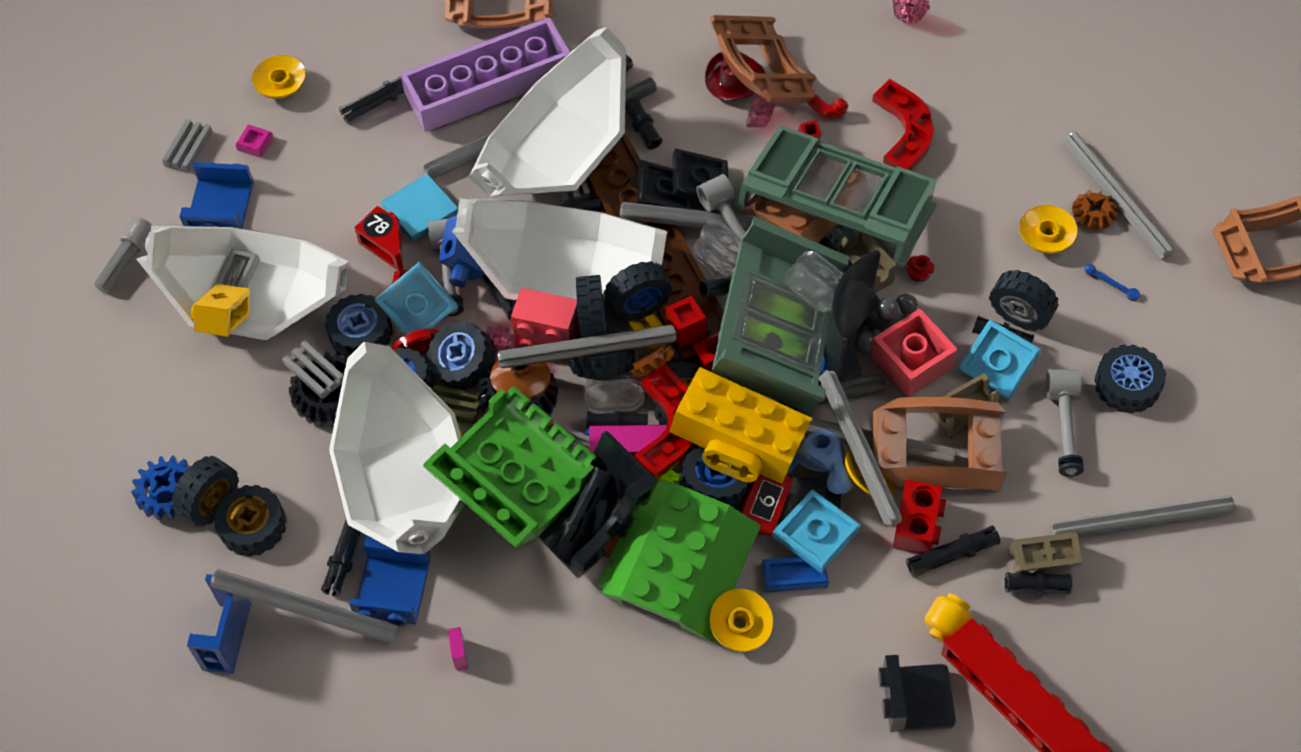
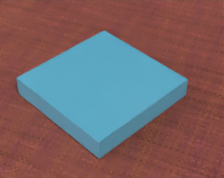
(418, 204)
(416, 300)
(1001, 357)
(816, 531)

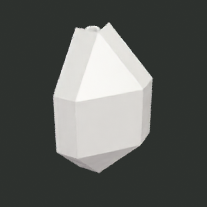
(559, 124)
(551, 244)
(286, 286)
(378, 446)

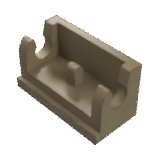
(861, 246)
(974, 389)
(1046, 552)

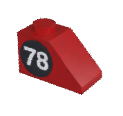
(382, 236)

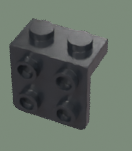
(916, 696)

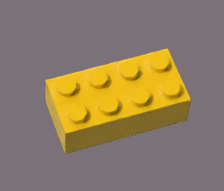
(731, 413)

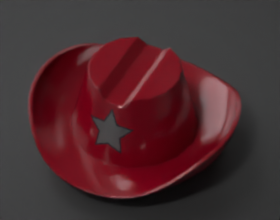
(723, 82)

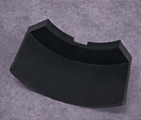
(849, 313)
(625, 492)

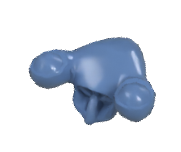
(825, 453)

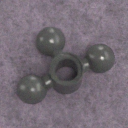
(886, 314)

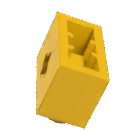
(221, 310)

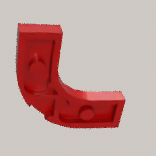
(915, 120)
(668, 448)

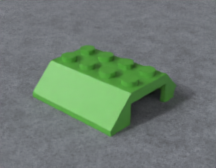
(514, 468)
(680, 556)

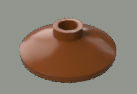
(529, 379)

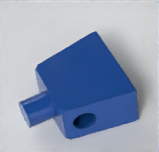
(457, 258)

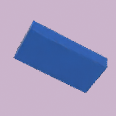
(791, 575)

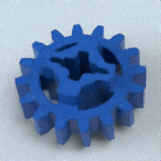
(162, 479)

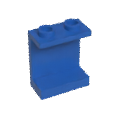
(219, 196)
(391, 584)
(221, 651)

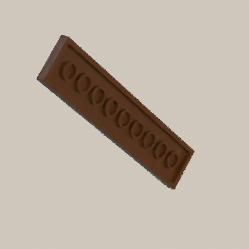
(616, 183)

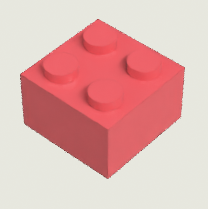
(544, 318)
(913, 352)

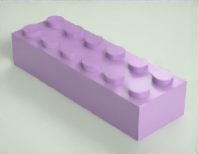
(483, 74)

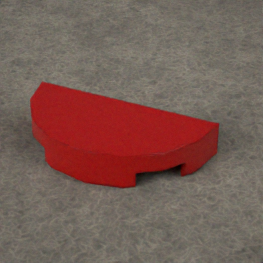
(417, 340)

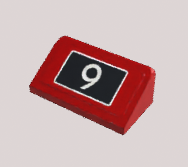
(765, 502)

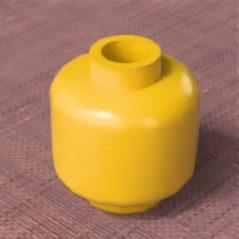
(947, 616)

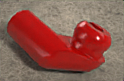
(826, 110)

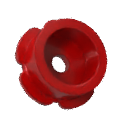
(920, 273)

